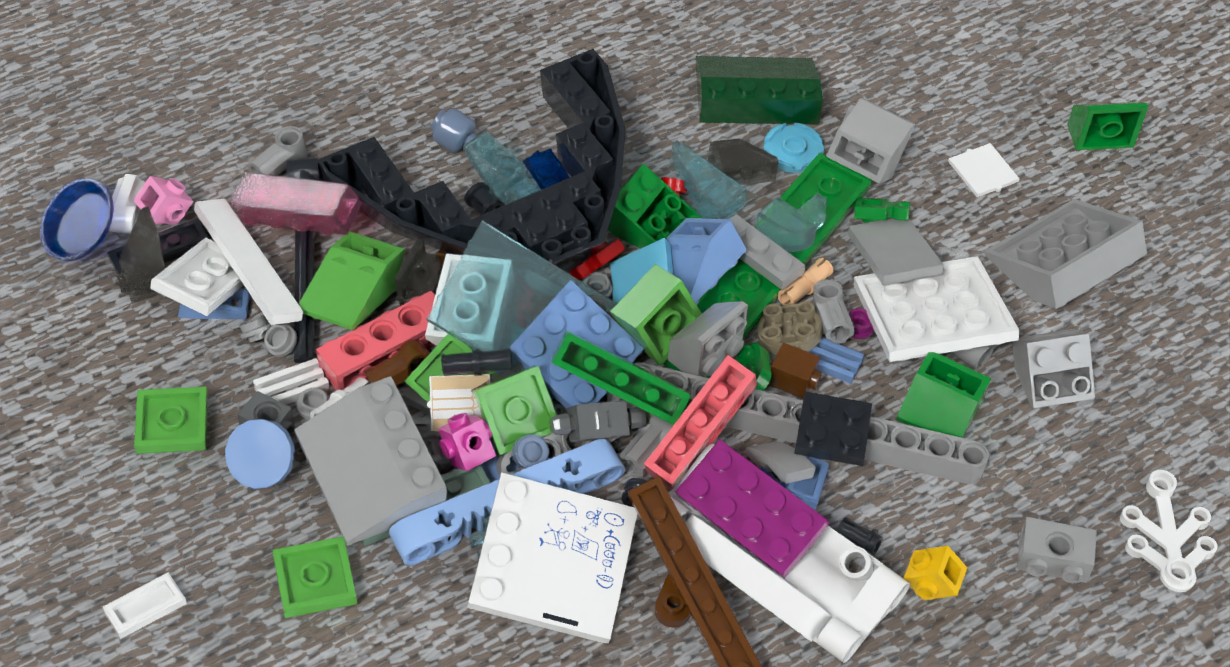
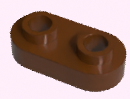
(671, 616)

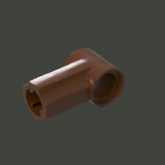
(399, 365)

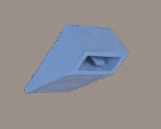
(704, 252)

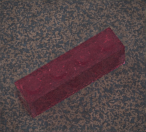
(295, 203)

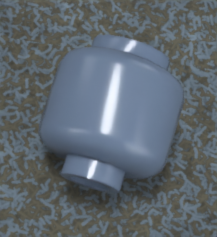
(453, 129)

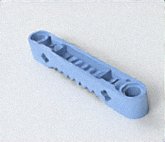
(427, 534)

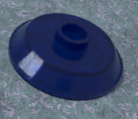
(77, 219)

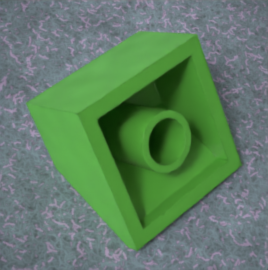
(656, 311)

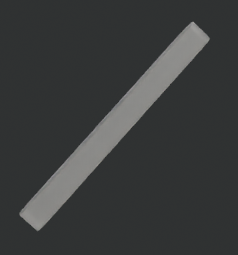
(887, 440)

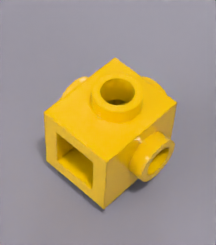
(935, 573)

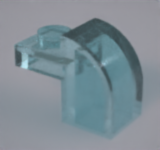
(790, 227)

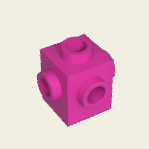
(466, 441)

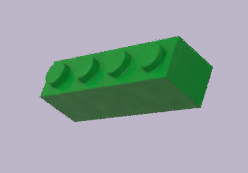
(620, 377)

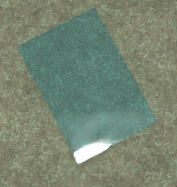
(499, 291)

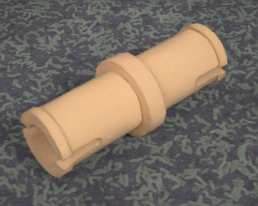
(805, 284)

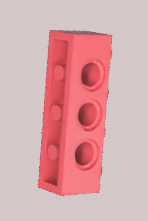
(374, 342)
(701, 422)

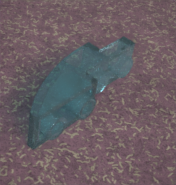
(499, 168)

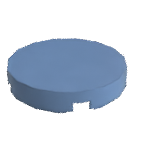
(259, 453)

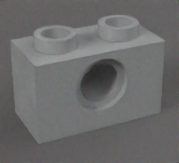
(1073, 543)

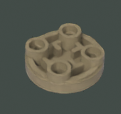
(789, 323)

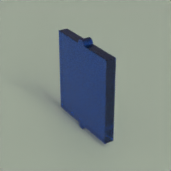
(545, 168)

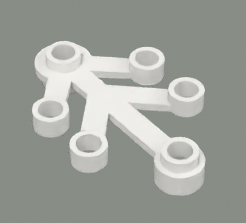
(1168, 536)

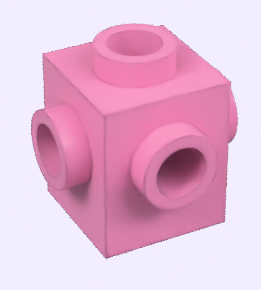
(165, 200)

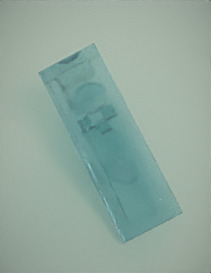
(708, 188)

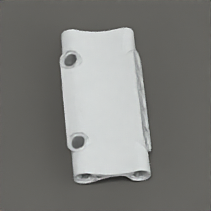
(817, 595)

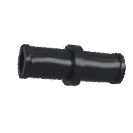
(476, 362)

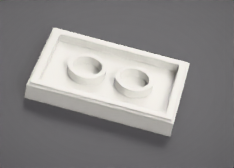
(199, 278)

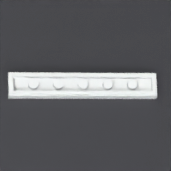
(248, 262)

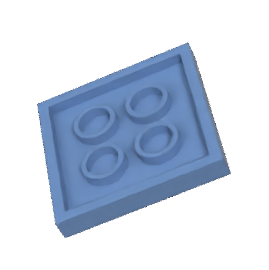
(581, 315)

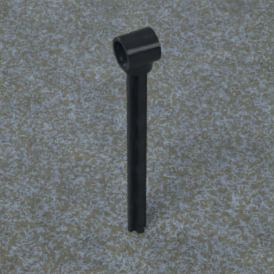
(304, 262)

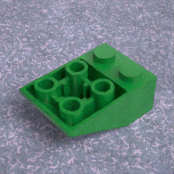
(647, 209)

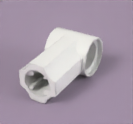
(125, 208)

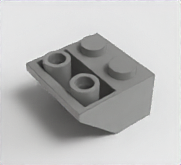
(871, 141)
(709, 339)
(1055, 367)

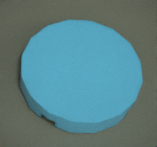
(793, 155)

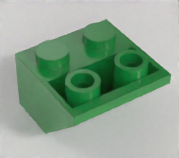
(943, 396)

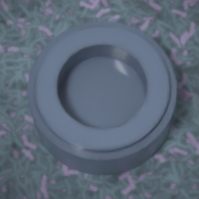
(530, 450)

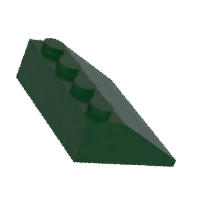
(758, 90)

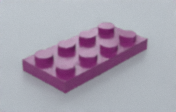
(752, 508)

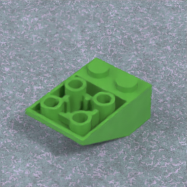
(352, 280)

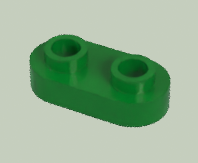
(756, 360)

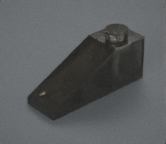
(141, 259)

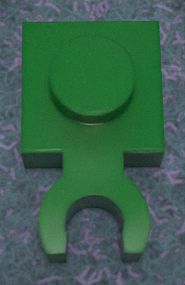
(879, 209)

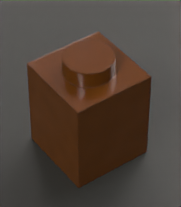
(795, 371)

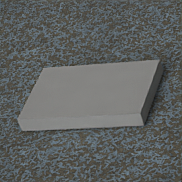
(895, 250)

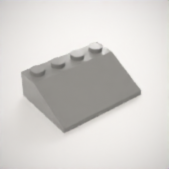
(1069, 251)
(370, 461)

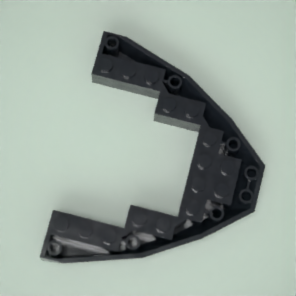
(549, 222)

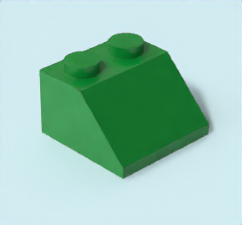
(1106, 125)

